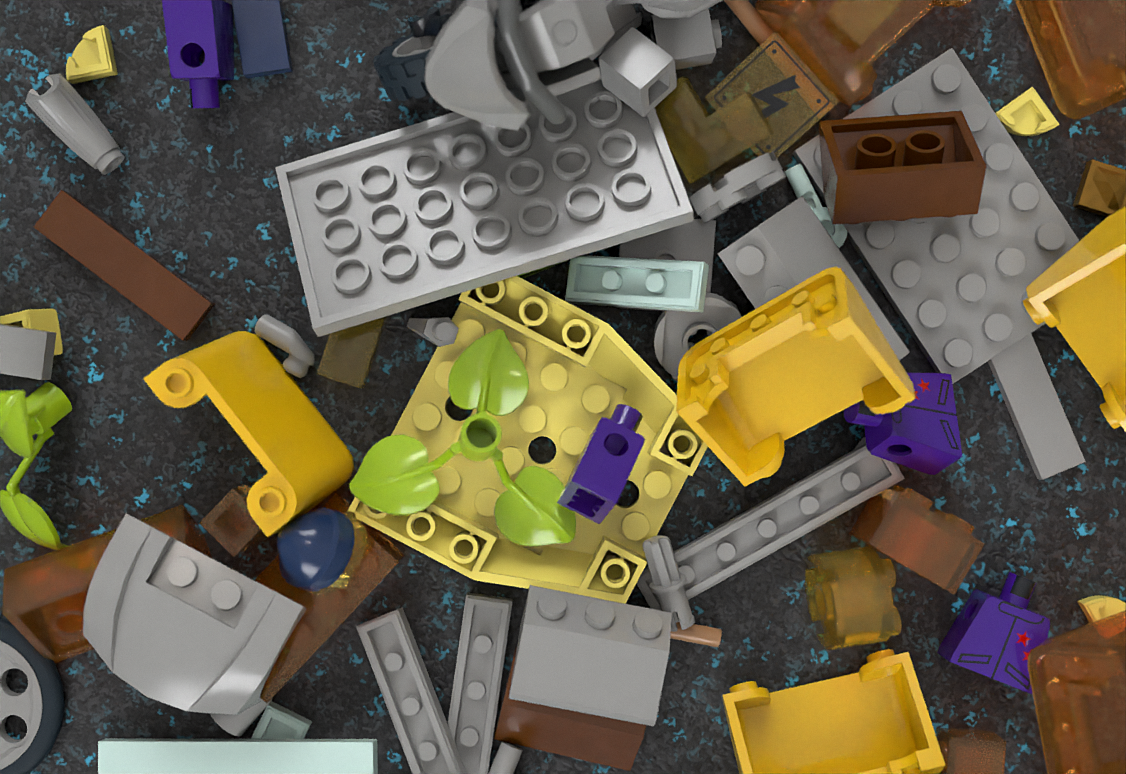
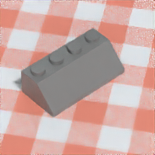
(789, 251)

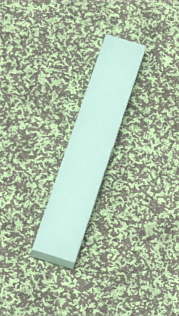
(237, 756)

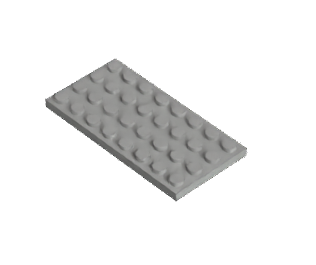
(473, 204)

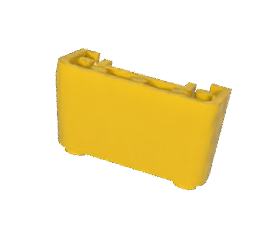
(1087, 304)
(787, 372)
(270, 416)
(837, 725)

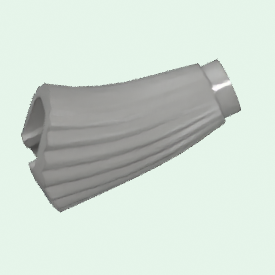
(76, 124)

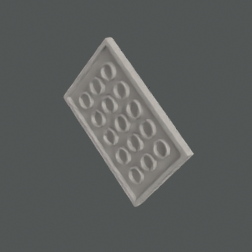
(963, 275)

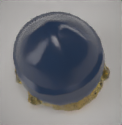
(321, 550)

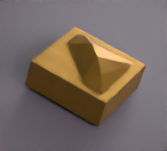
(1101, 188)

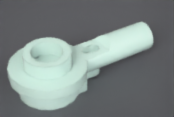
(803, 187)

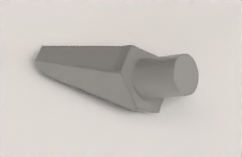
(437, 330)

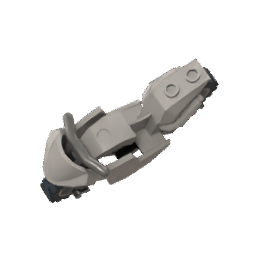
(523, 61)

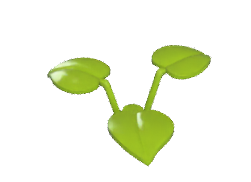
(489, 379)
(18, 423)

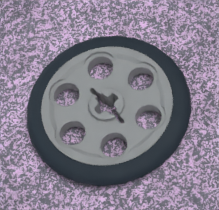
(38, 706)

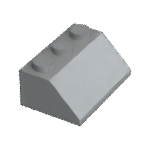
(591, 655)

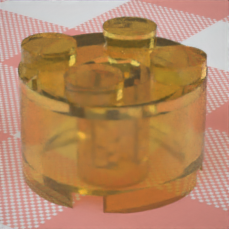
(852, 597)

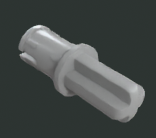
(668, 581)

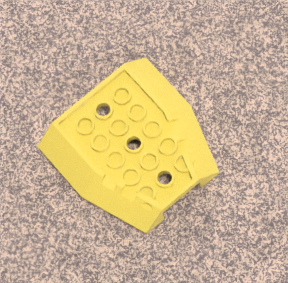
(575, 377)

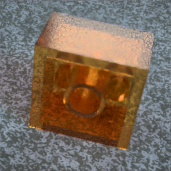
(923, 541)

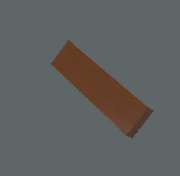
(124, 265)

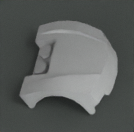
(184, 623)

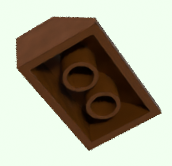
(900, 167)
(568, 732)

